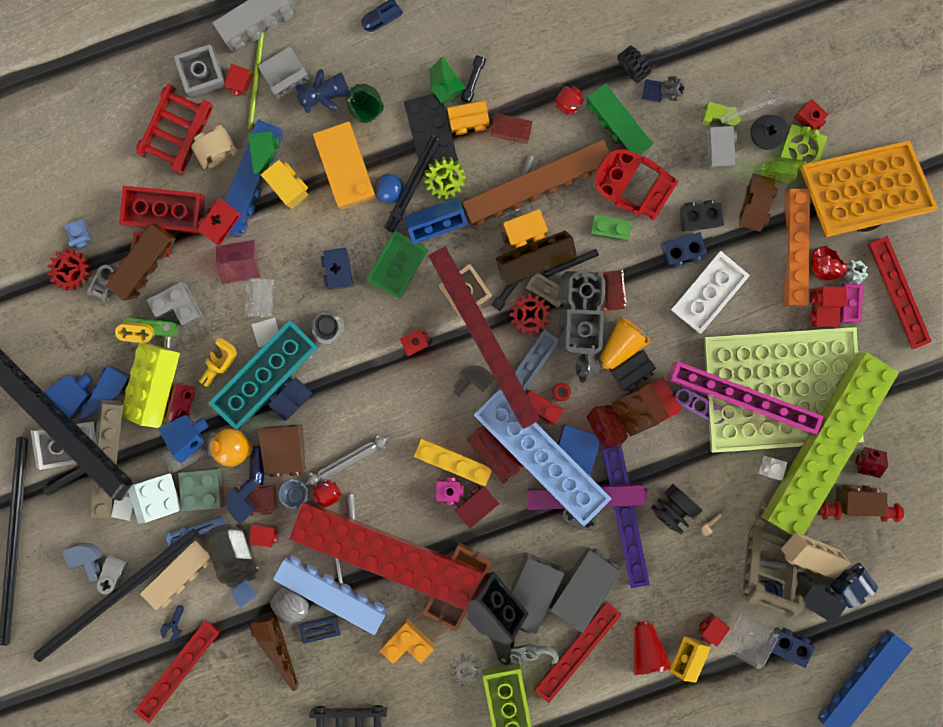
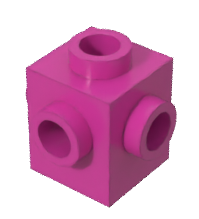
(443, 495)

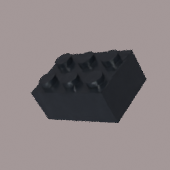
(820, 598)

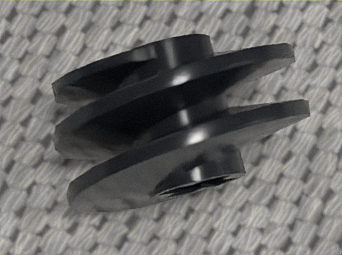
(778, 131)

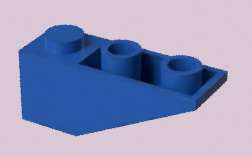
(110, 387)

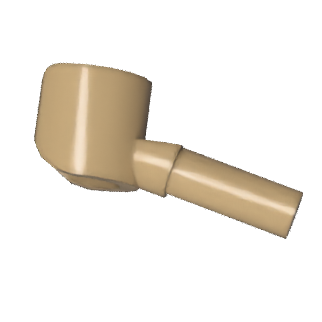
(706, 529)

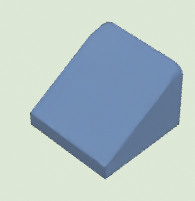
(243, 593)

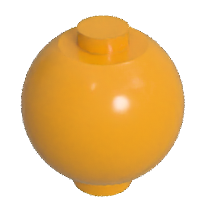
(230, 447)

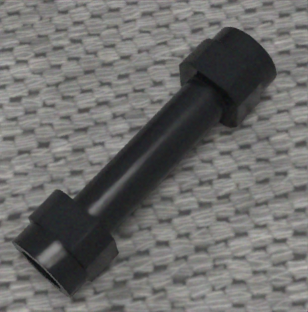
(478, 63)
(499, 302)

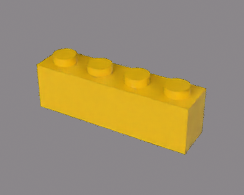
(453, 461)

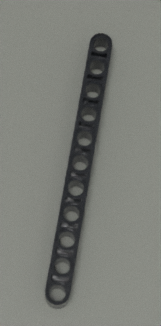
(63, 430)

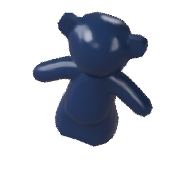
(322, 92)

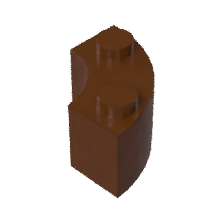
(757, 202)

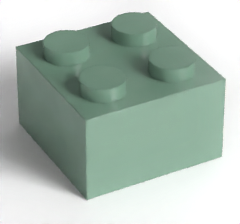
(201, 489)

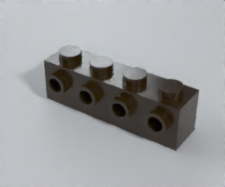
(536, 257)

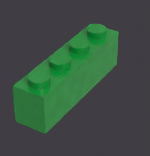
(617, 120)

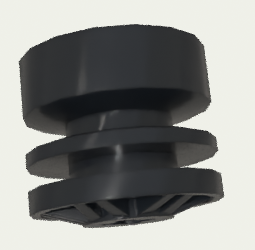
(676, 509)

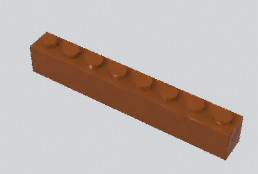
(535, 183)

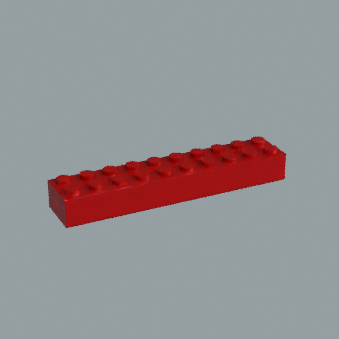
(386, 555)

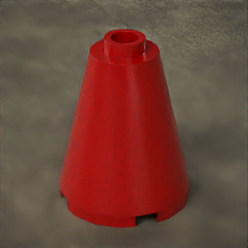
(648, 650)

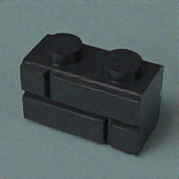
(633, 370)

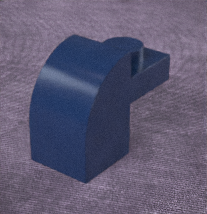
(237, 502)

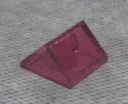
(237, 261)

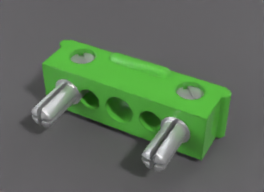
(161, 327)

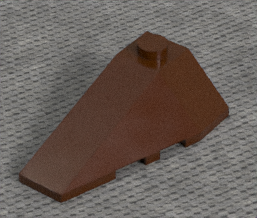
(271, 640)

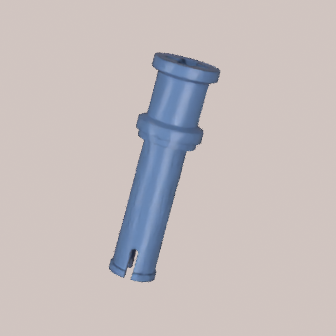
(173, 537)

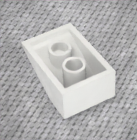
(49, 453)

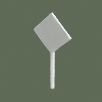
(265, 331)

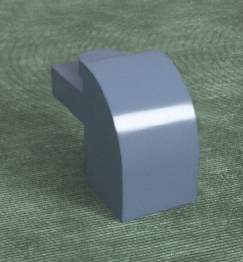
(85, 554)

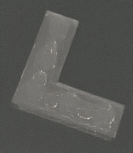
(769, 100)

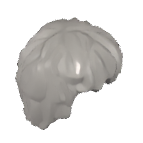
(327, 327)
(289, 606)

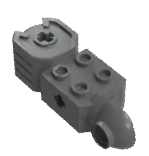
(582, 319)

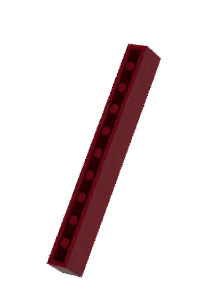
(484, 337)

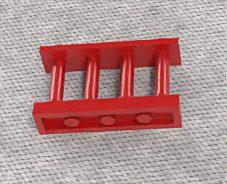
(194, 128)

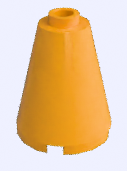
(622, 344)

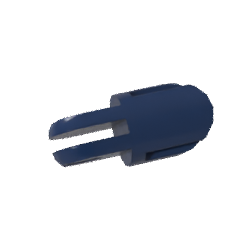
(381, 16)

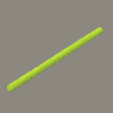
(255, 82)

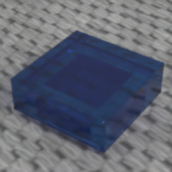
(652, 91)

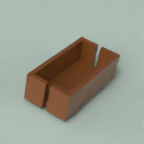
(452, 614)

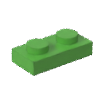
(611, 227)

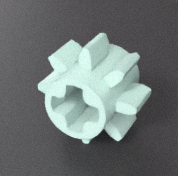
(855, 272)

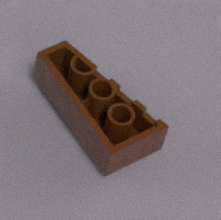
(140, 262)

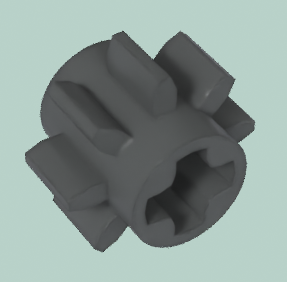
(672, 88)

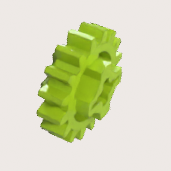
(440, 171)

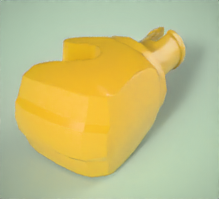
(218, 364)

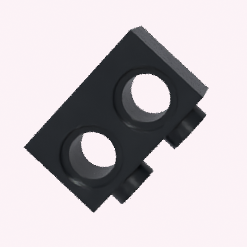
(702, 220)

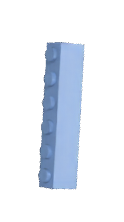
(330, 594)

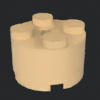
(213, 147)

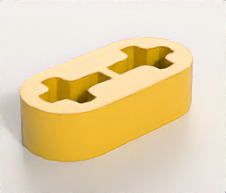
(133, 328)

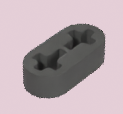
(575, 522)

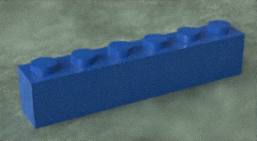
(246, 184)
(865, 681)

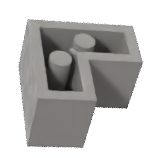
(177, 300)

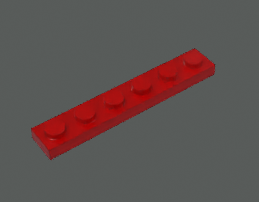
(899, 292)
(577, 652)
(177, 671)

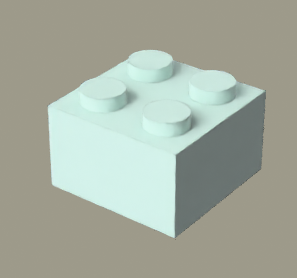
(154, 498)

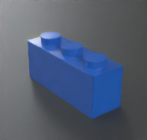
(435, 220)

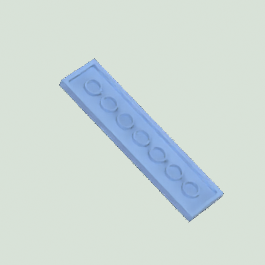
(544, 460)

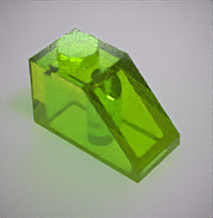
(782, 169)

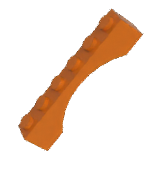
(797, 271)

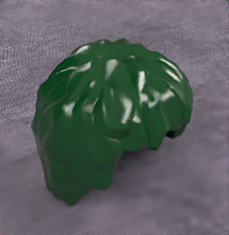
(364, 103)

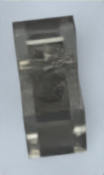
(474, 374)

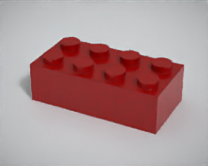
(168, 208)

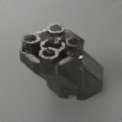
(231, 554)

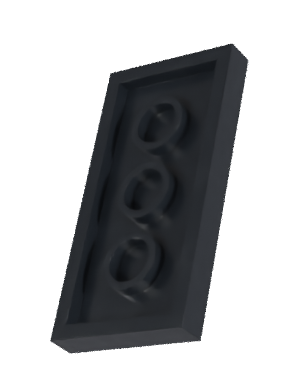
(429, 118)

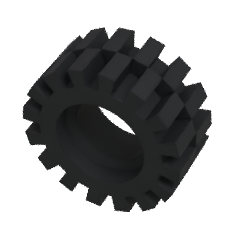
(634, 64)

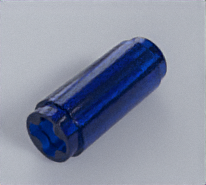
(256, 468)

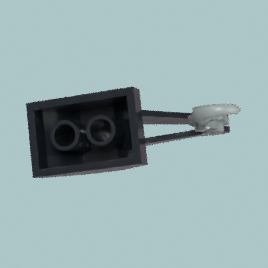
(500, 616)

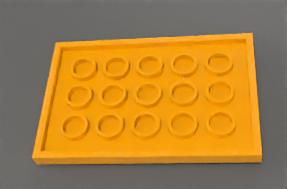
(868, 188)

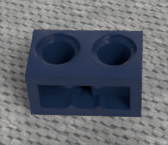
(682, 245)
(789, 649)

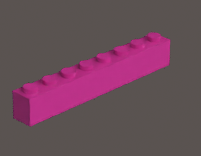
(745, 397)

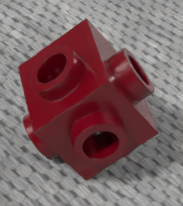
(872, 462)

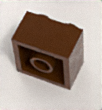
(640, 409)

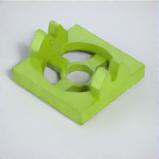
(794, 131)

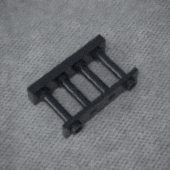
(322, 712)

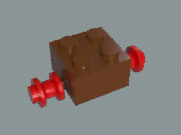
(861, 502)

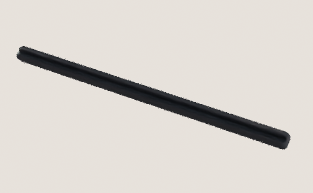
(13, 540)
(116, 595)

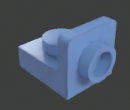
(78, 234)

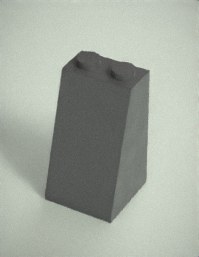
(535, 588)
(585, 589)

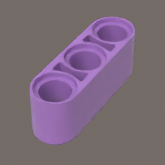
(691, 399)

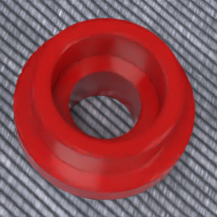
(555, 392)

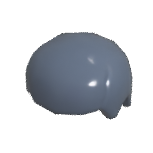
(293, 493)

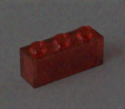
(495, 454)

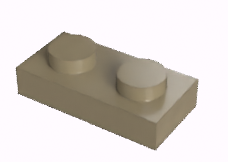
(545, 289)

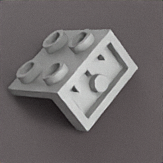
(283, 72)

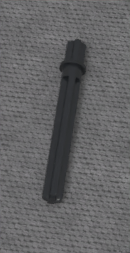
(412, 184)

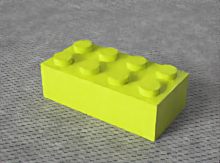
(149, 385)

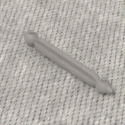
(347, 460)

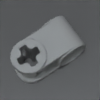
(98, 284)
(112, 571)

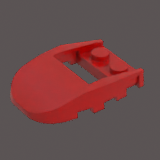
(615, 174)

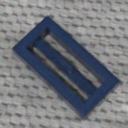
(317, 622)

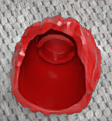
(827, 263)

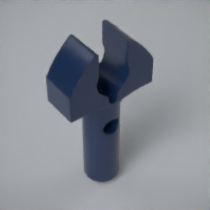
(173, 624)

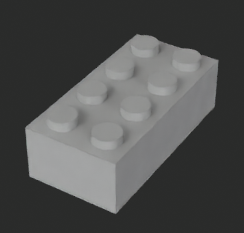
(251, 19)

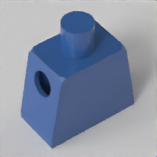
(70, 394)
(183, 436)

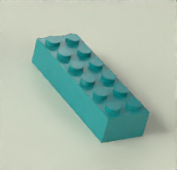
(264, 375)

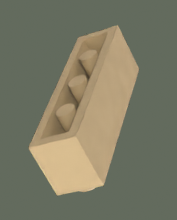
(815, 556)
(177, 574)

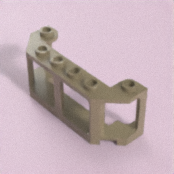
(754, 591)

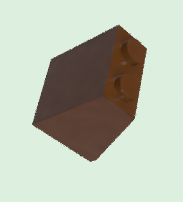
(282, 450)

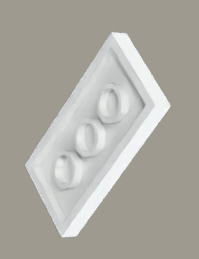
(710, 292)

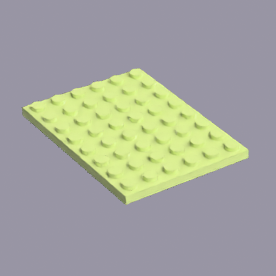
(785, 365)

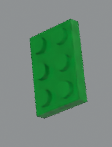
(397, 264)

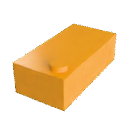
(344, 165)

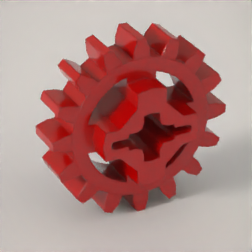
(67, 262)
(537, 321)

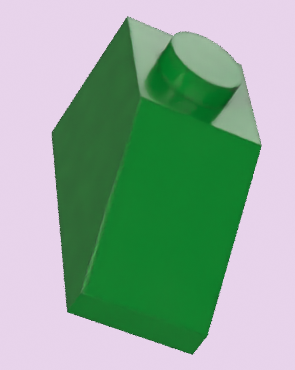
(444, 81)
(263, 150)

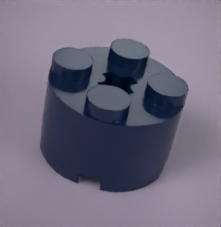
(854, 585)

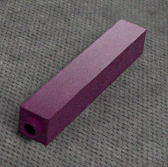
(620, 496)

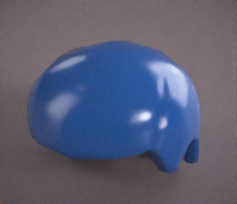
(388, 188)

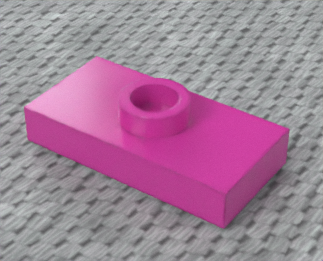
(853, 311)

